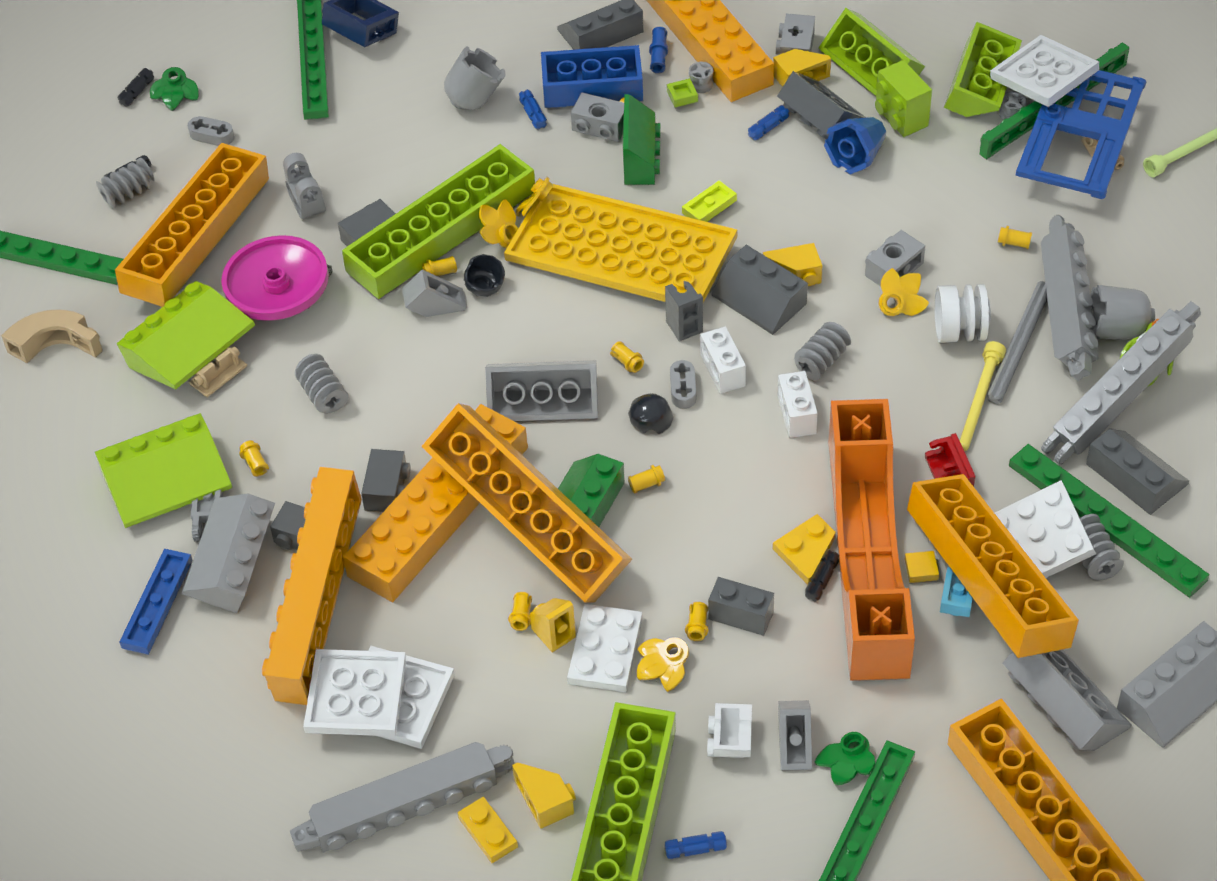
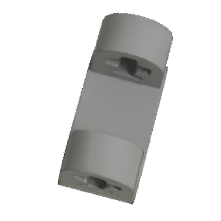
(302, 187)

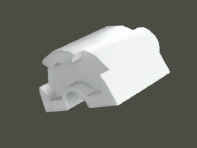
(730, 730)

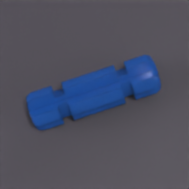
(532, 109)
(768, 122)
(695, 845)

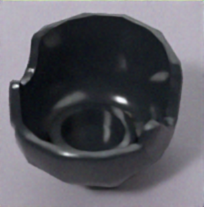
(484, 275)
(650, 413)

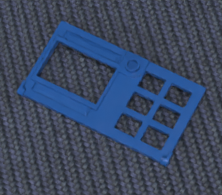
(1107, 130)

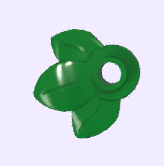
(174, 90)
(847, 758)

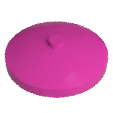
(275, 277)

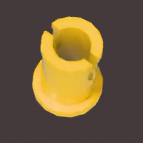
(1014, 237)
(441, 266)
(632, 361)
(251, 453)
(646, 479)
(520, 615)
(696, 627)

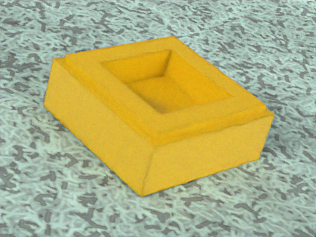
(921, 566)

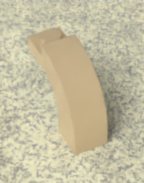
(49, 328)

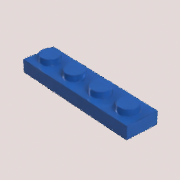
(156, 601)

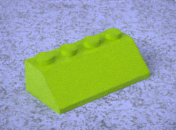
(863, 49)
(972, 86)

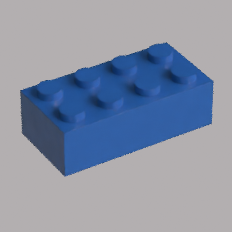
(593, 71)

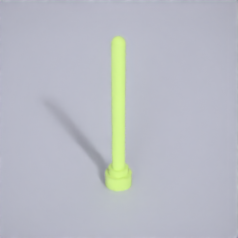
(1157, 164)

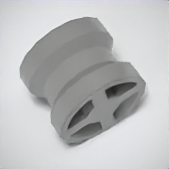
(701, 76)
(1011, 104)

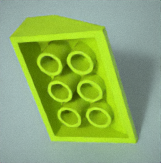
(184, 335)
(162, 470)

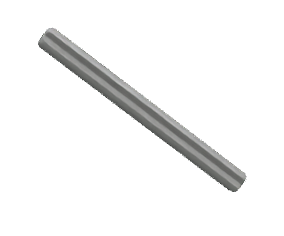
(1018, 344)

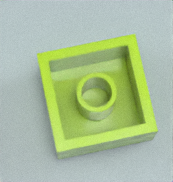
(903, 98)

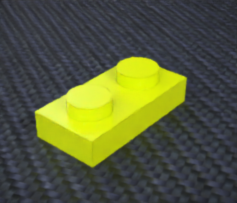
(710, 202)

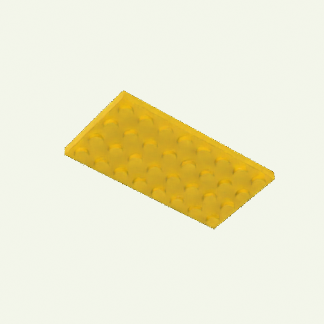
(620, 244)

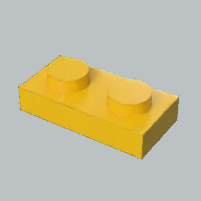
(487, 829)

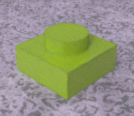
(682, 92)

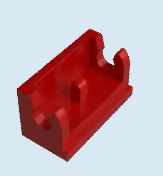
(949, 459)

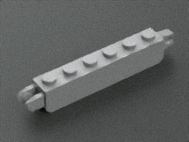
(1069, 298)
(1123, 382)
(402, 796)

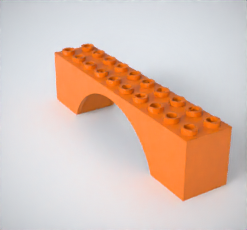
(872, 586)

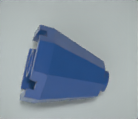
(855, 143)

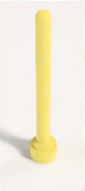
(993, 355)

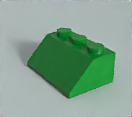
(640, 143)
(594, 485)

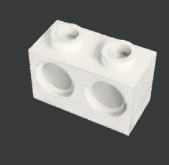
(723, 360)
(797, 404)

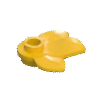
(540, 191)
(498, 224)
(903, 291)
(659, 663)

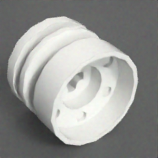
(964, 313)

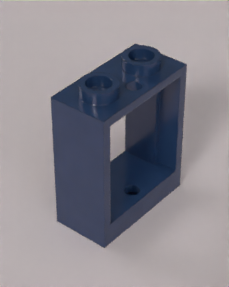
(379, 23)

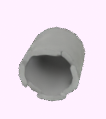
(472, 79)
(1120, 312)

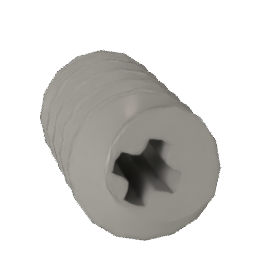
(126, 181)
(822, 350)
(320, 384)
(1106, 560)

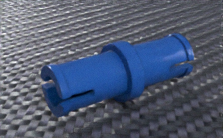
(658, 49)

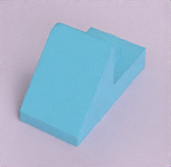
(955, 597)

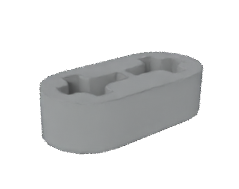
(210, 130)
(687, 384)

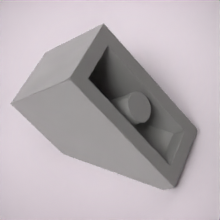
(432, 295)
(795, 735)

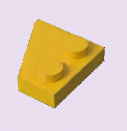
(805, 546)

